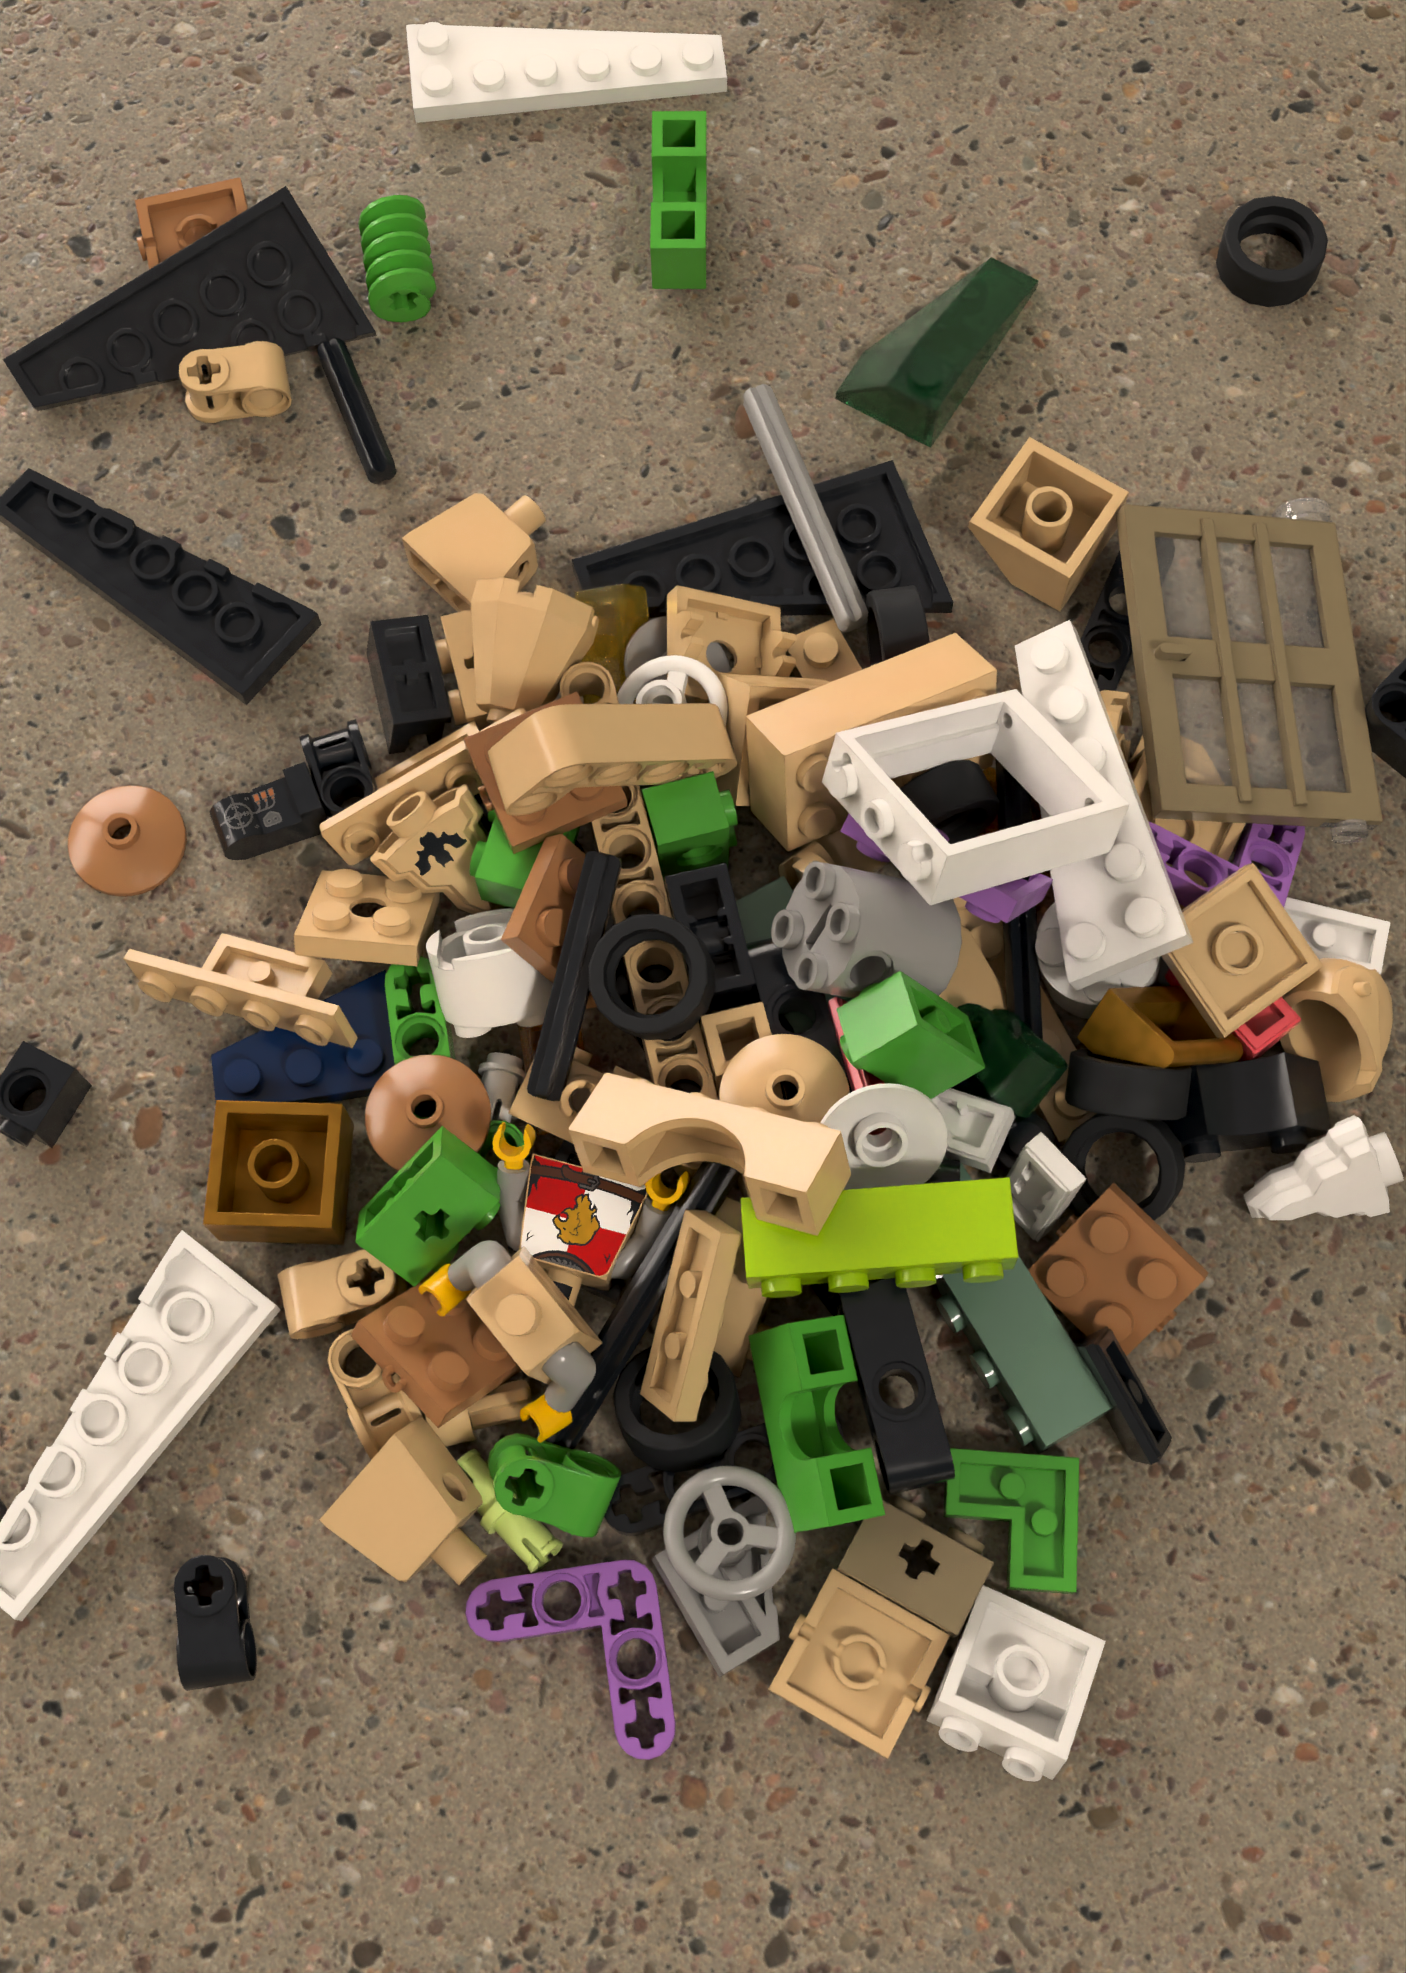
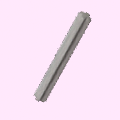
(805, 508)

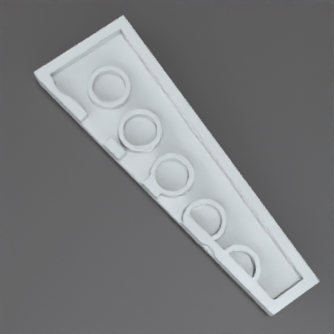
(519, 70)
(1120, 903)
(156, 1375)

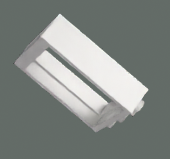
(1027, 747)

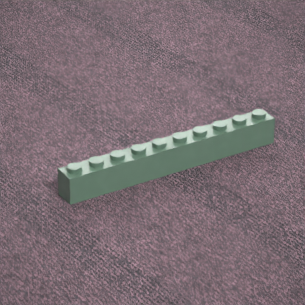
(1005, 1320)

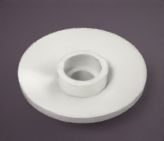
(905, 1151)

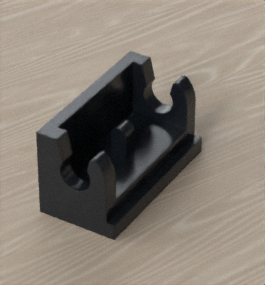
(407, 680)

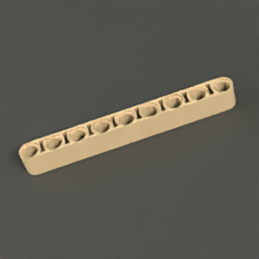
(644, 889)

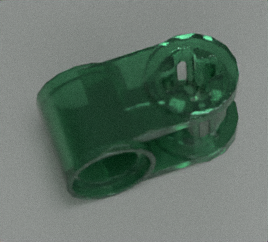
(1016, 1060)

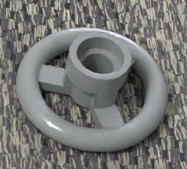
(715, 1552)

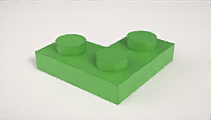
(1036, 1499)

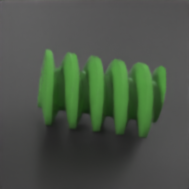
(397, 258)

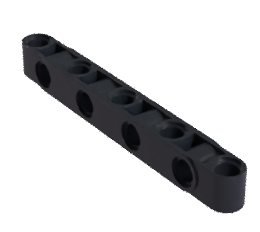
(878, 1320)

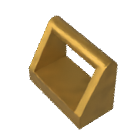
(1155, 1029)

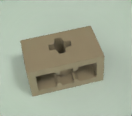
(937, 1597)

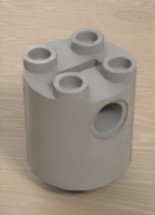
(861, 928)

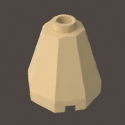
(525, 644)

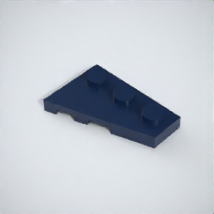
(290, 1069)

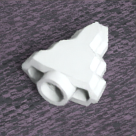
(1330, 1177)

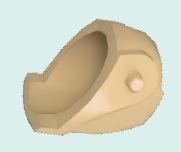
(1342, 1026)

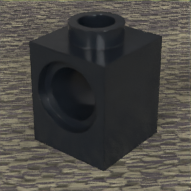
(31, 1071)

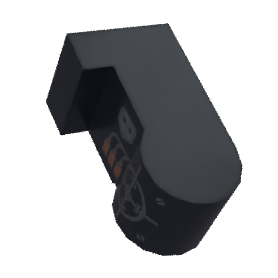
(269, 815)

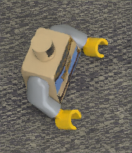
(528, 1320)

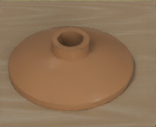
(140, 859)
(459, 1100)

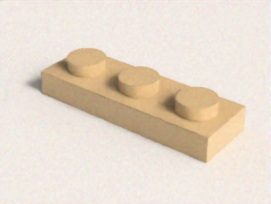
(691, 1315)

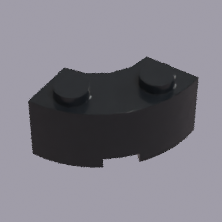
(1252, 1106)

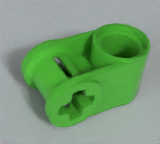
(562, 1490)

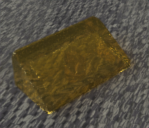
(620, 614)

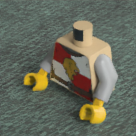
(576, 1221)

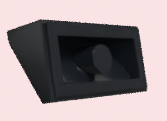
(1133, 1413)

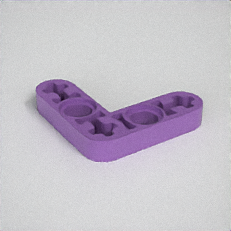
(1252, 846)
(595, 1612)

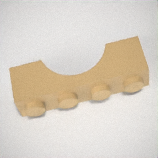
(641, 1128)

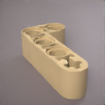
(607, 747)

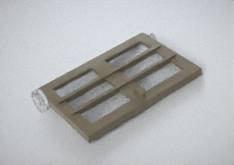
(1248, 668)

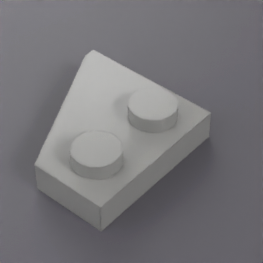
(727, 1629)

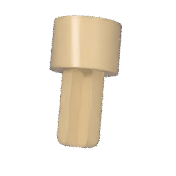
(495, 1408)

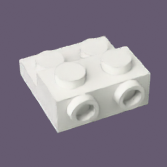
(1016, 1685)

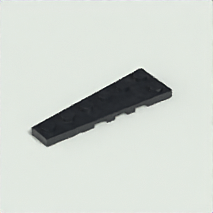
(192, 605)

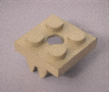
(745, 628)
(393, 934)

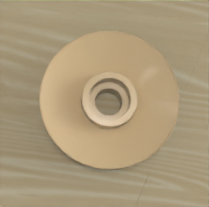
(789, 1058)

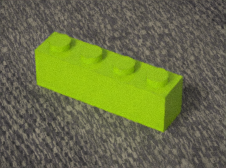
(888, 1234)

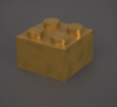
(279, 1172)

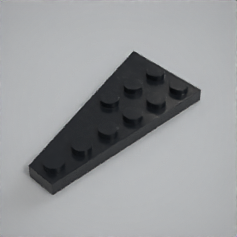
(233, 287)
(761, 559)

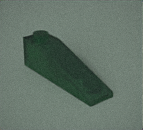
(934, 357)

